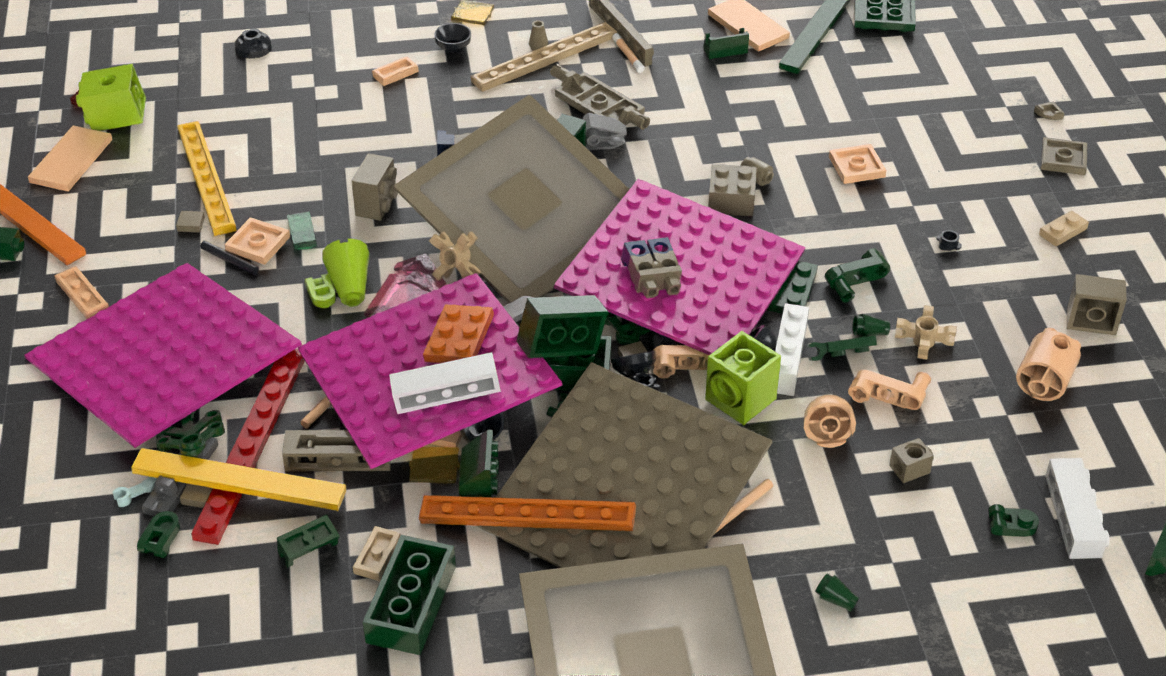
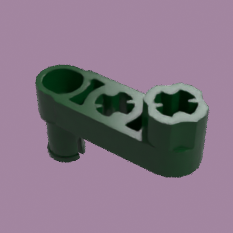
(869, 268)

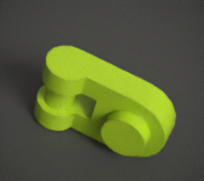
(321, 291)

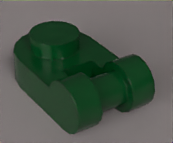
(1022, 521)
(163, 526)

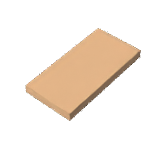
(740, 14)
(70, 158)

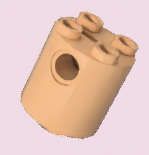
(1048, 365)

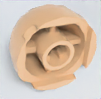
(829, 421)

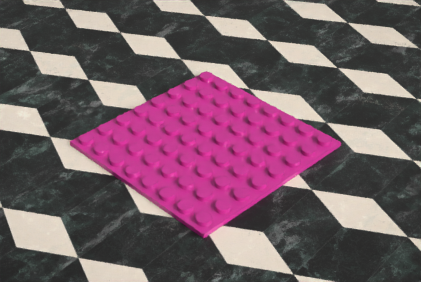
(725, 265)
(161, 353)
(357, 362)

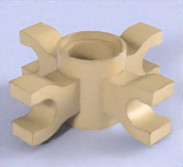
(454, 255)
(925, 332)

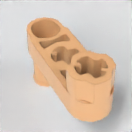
(675, 358)
(902, 394)

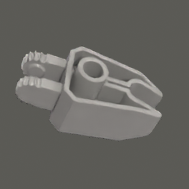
(603, 132)

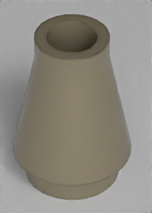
(538, 35)

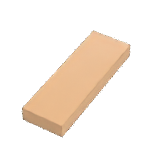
(81, 292)

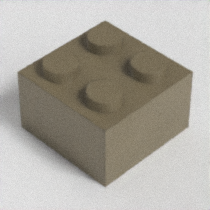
(374, 187)
(732, 189)
(1096, 304)

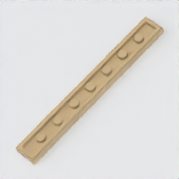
(543, 57)

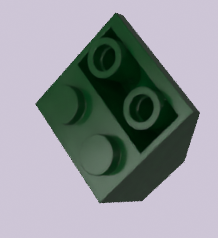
(479, 467)

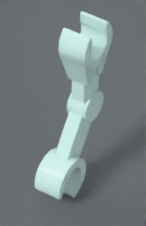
(125, 495)

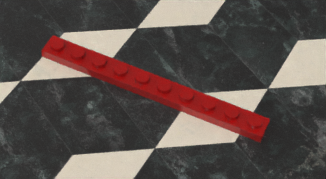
(249, 445)

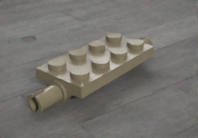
(596, 97)

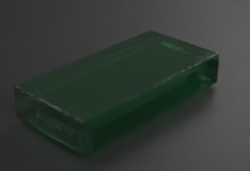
(301, 230)

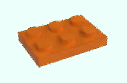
(458, 333)

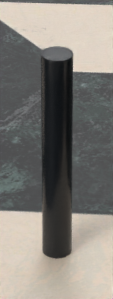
(237, 261)

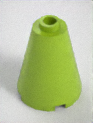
(348, 269)

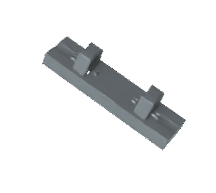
(167, 491)

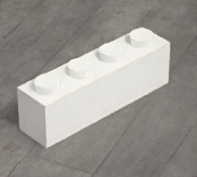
(790, 346)
(444, 383)
(1076, 508)

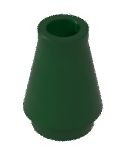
(869, 326)
(836, 592)

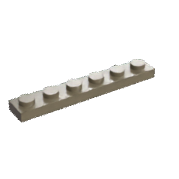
(635, 41)

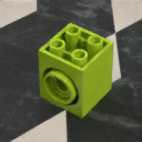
(111, 97)
(742, 377)

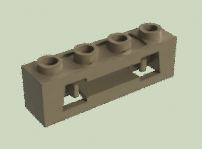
(333, 450)

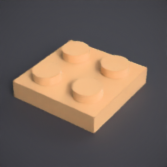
(857, 163)
(257, 240)

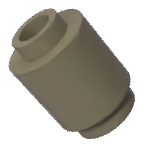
(764, 172)

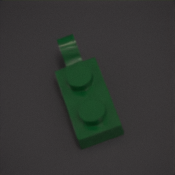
(838, 347)

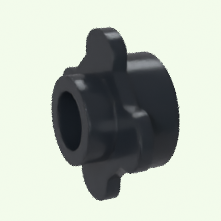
(949, 240)

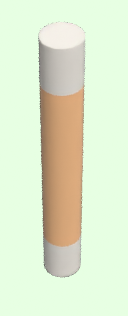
(628, 52)

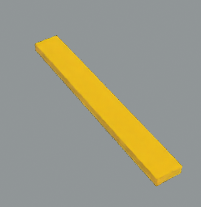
(206, 178)
(239, 479)

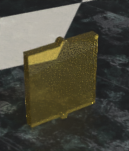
(472, 12)
(434, 465)

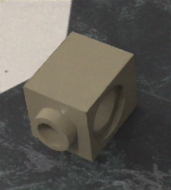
(911, 460)

